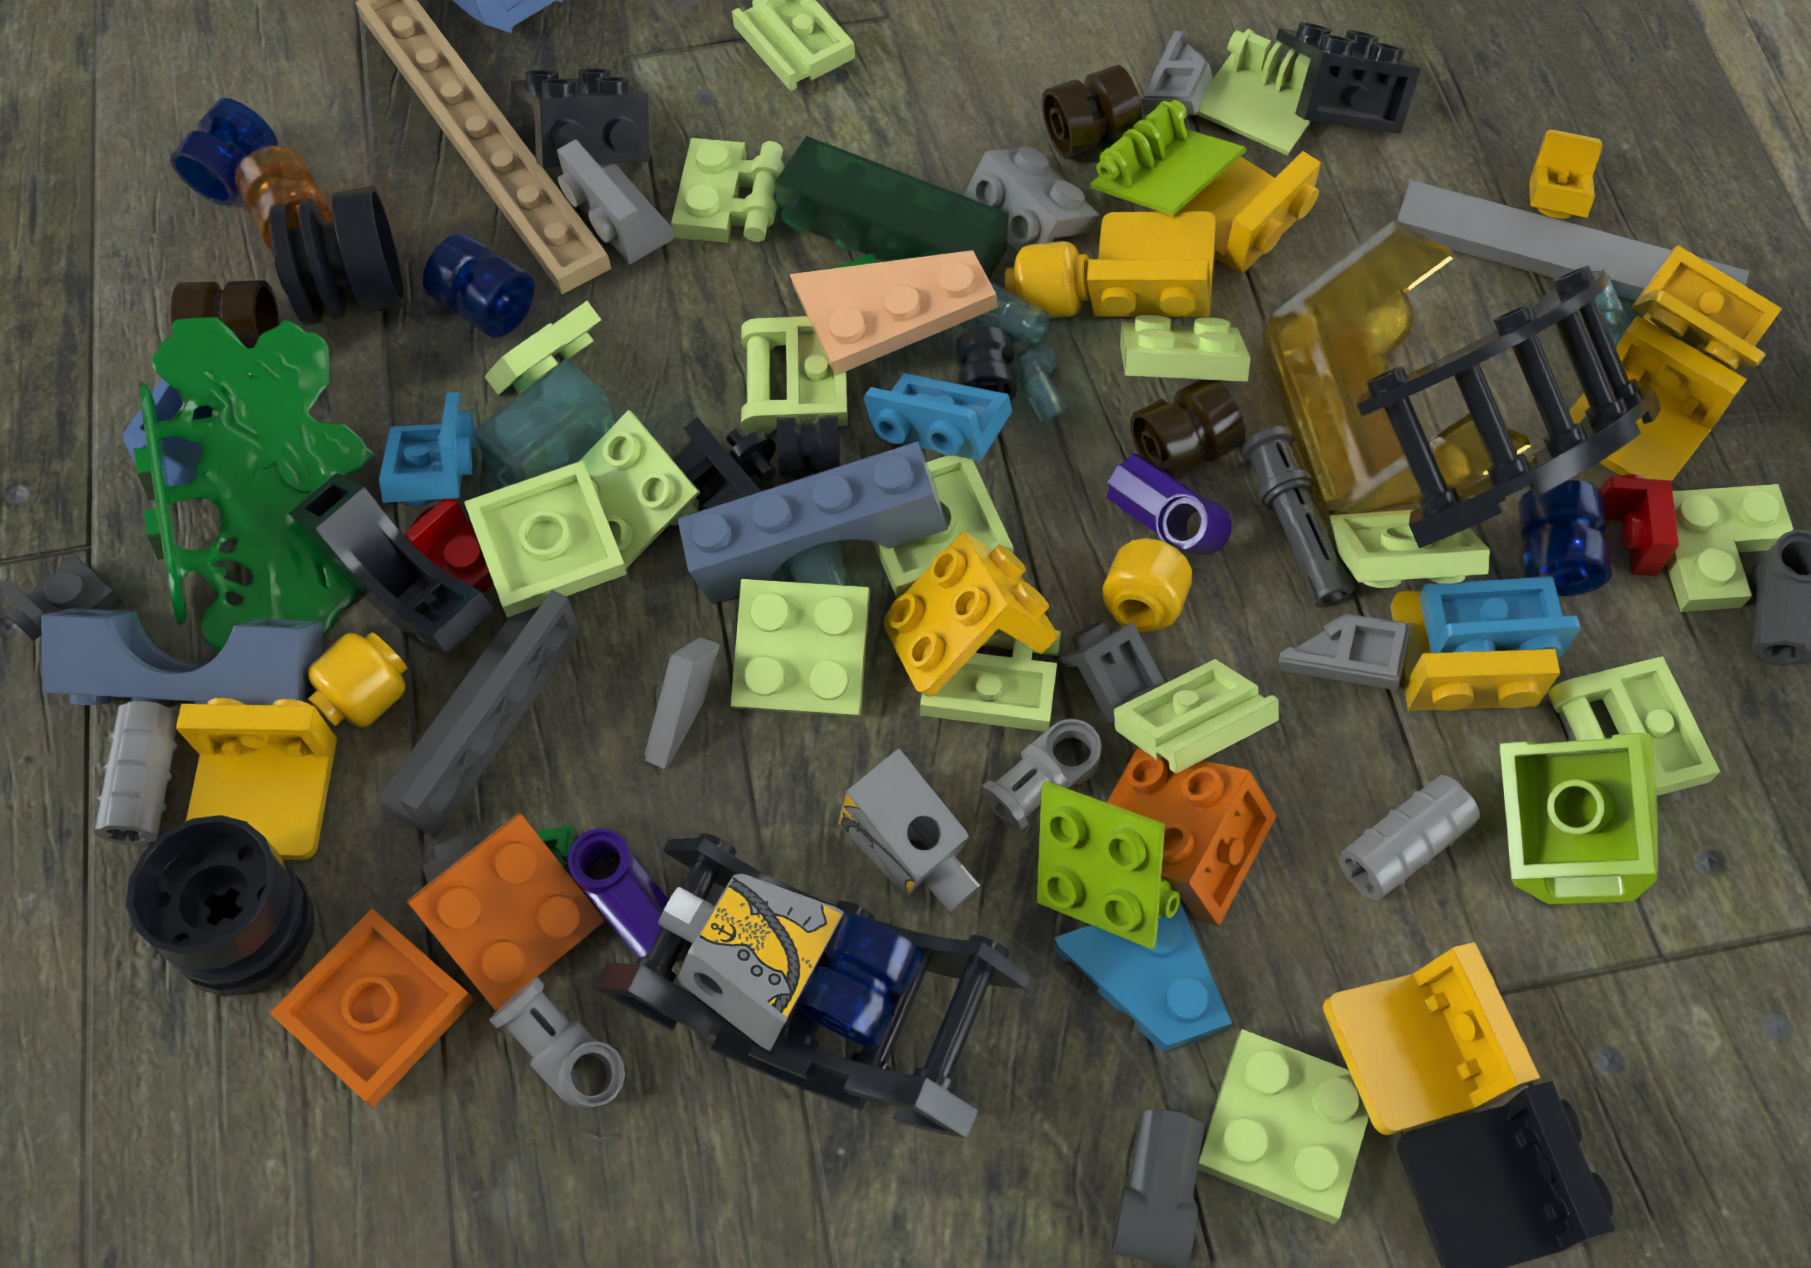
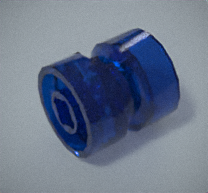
(213, 154)
(478, 284)
(1565, 537)
(863, 974)

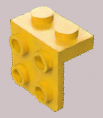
(1256, 207)
(1153, 265)
(1707, 309)
(1691, 398)
(959, 607)
(1468, 678)
(262, 768)
(1430, 1042)

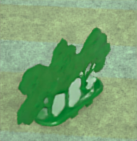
(254, 465)

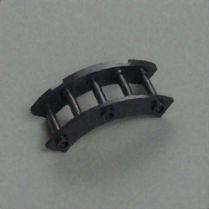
(1569, 447)
(921, 1099)

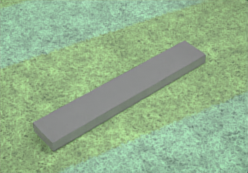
(1533, 240)

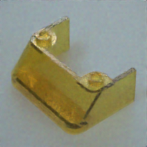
(1327, 349)

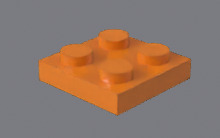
(506, 910)
(372, 1007)

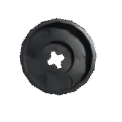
(325, 258)
(220, 905)

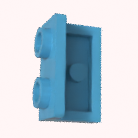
(938, 415)
(428, 460)
(1496, 616)

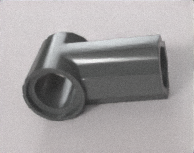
(1783, 601)
(1157, 1208)

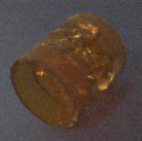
(273, 178)

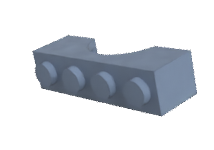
(871, 499)
(110, 655)

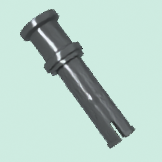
(1287, 492)

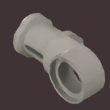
(1020, 788)
(557, 1044)

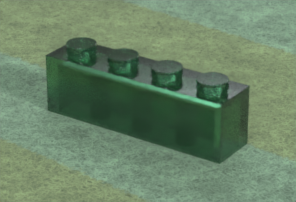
(883, 209)

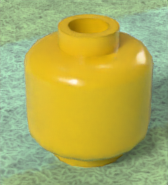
(1050, 278)
(1147, 584)
(356, 680)

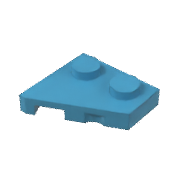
(1160, 988)

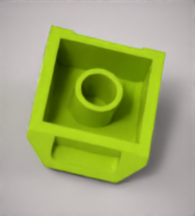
(1582, 818)

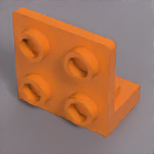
(1211, 822)

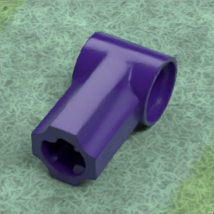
(1166, 506)
(625, 899)

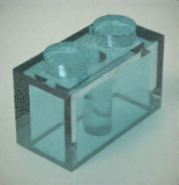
(545, 426)

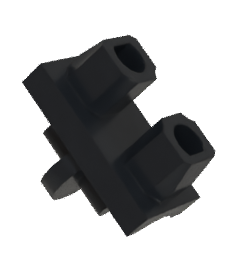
(707, 458)

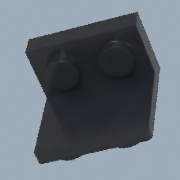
(1352, 78)

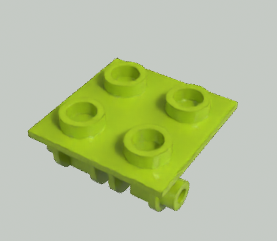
(1163, 162)
(1102, 865)

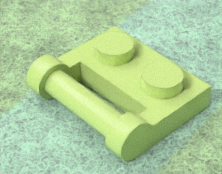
(810, 379)
(1645, 701)

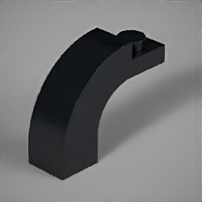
(388, 568)

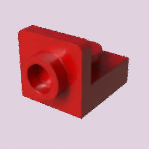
(1646, 519)
(451, 544)

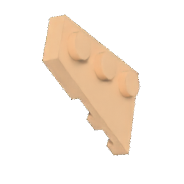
(891, 304)

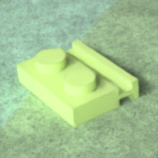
(794, 38)
(1196, 715)

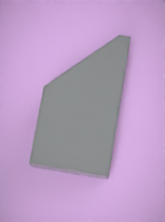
(1179, 76)
(1353, 651)
(680, 699)

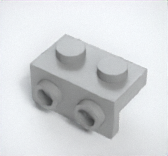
(1034, 196)
(612, 204)

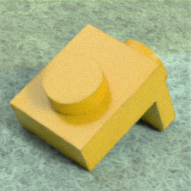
(1564, 174)

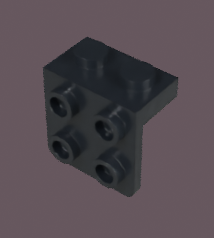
(593, 109)
(1506, 1183)

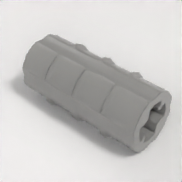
(137, 773)
(1409, 837)

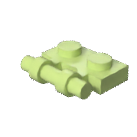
(711, 186)
(999, 688)

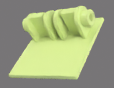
(1258, 92)
(637, 486)

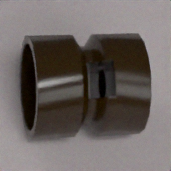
(1091, 112)
(243, 306)
(1196, 426)

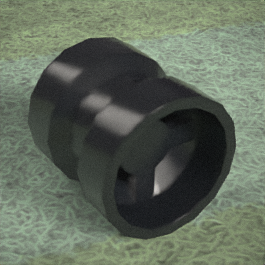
(986, 360)
(807, 444)

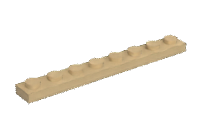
(487, 142)

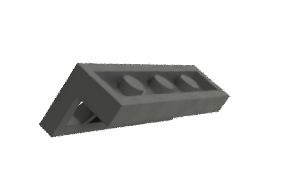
(480, 715)

